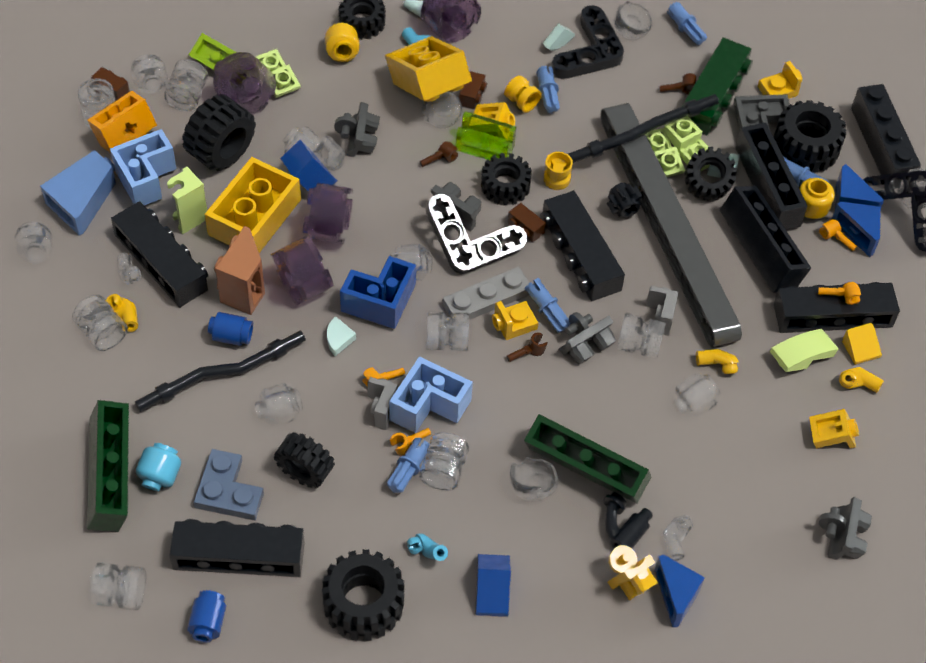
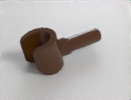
(686, 85)
(445, 150)
(532, 348)

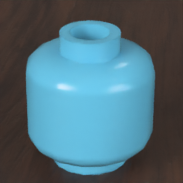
(158, 466)

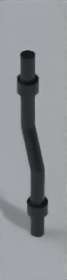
(689, 109)
(165, 391)

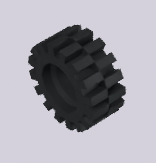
(363, 25)
(509, 167)
(702, 187)
(304, 460)

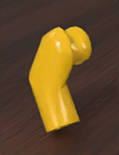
(125, 309)
(717, 356)
(860, 377)

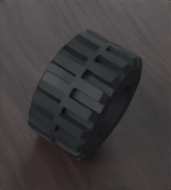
(814, 121)
(219, 132)
(363, 571)

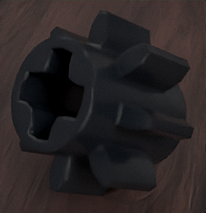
(624, 200)

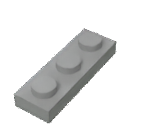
(482, 296)

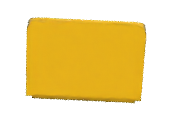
(862, 343)

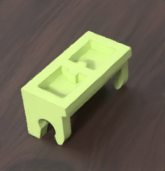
(189, 200)

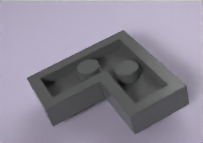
(759, 109)

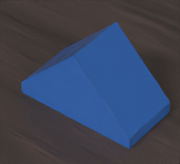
(306, 166)
(854, 189)
(859, 224)
(493, 585)
(678, 587)

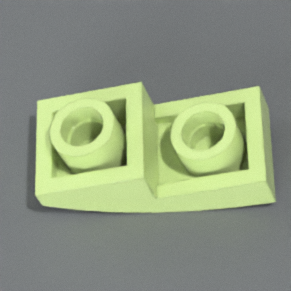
(284, 76)
(686, 137)
(665, 153)
(801, 349)

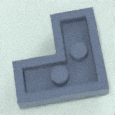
(221, 492)

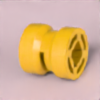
(522, 93)
(558, 170)

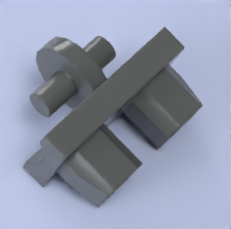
(356, 128)
(466, 210)
(578, 345)
(842, 527)

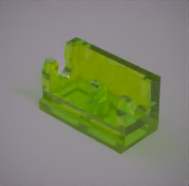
(484, 136)

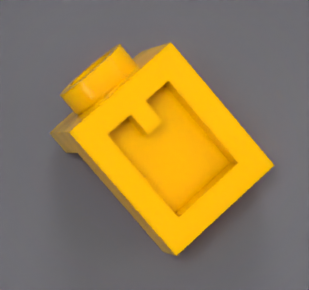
(786, 82)
(496, 111)
(514, 319)
(833, 429)

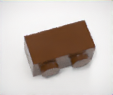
(118, 83)
(472, 92)
(529, 221)

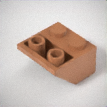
(241, 274)

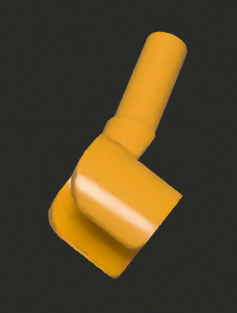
(833, 228)
(849, 291)
(371, 372)
(407, 440)

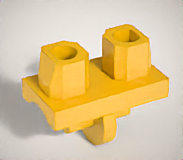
(632, 575)

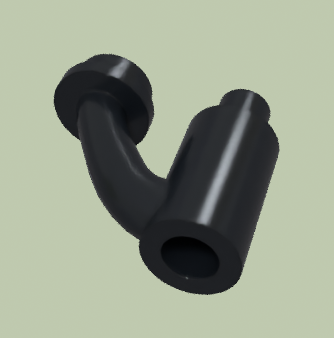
(632, 529)

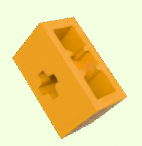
(122, 121)

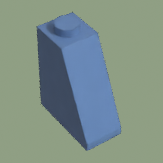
(80, 190)

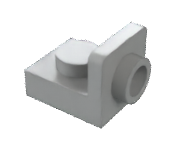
(665, 302)
(381, 391)

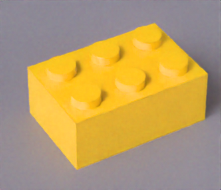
(428, 68)
(255, 198)

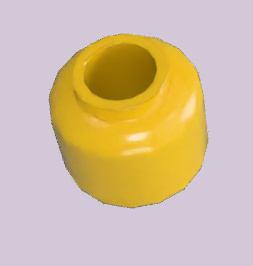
(342, 42)
(818, 197)

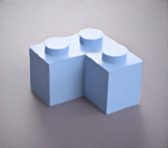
(140, 164)
(426, 390)

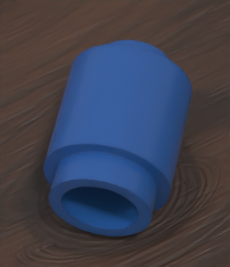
(230, 329)
(207, 616)

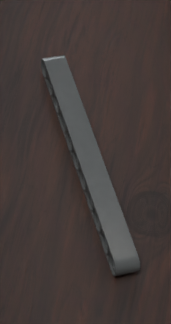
(673, 230)

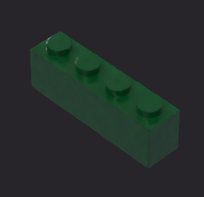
(720, 77)
(588, 458)
(108, 466)

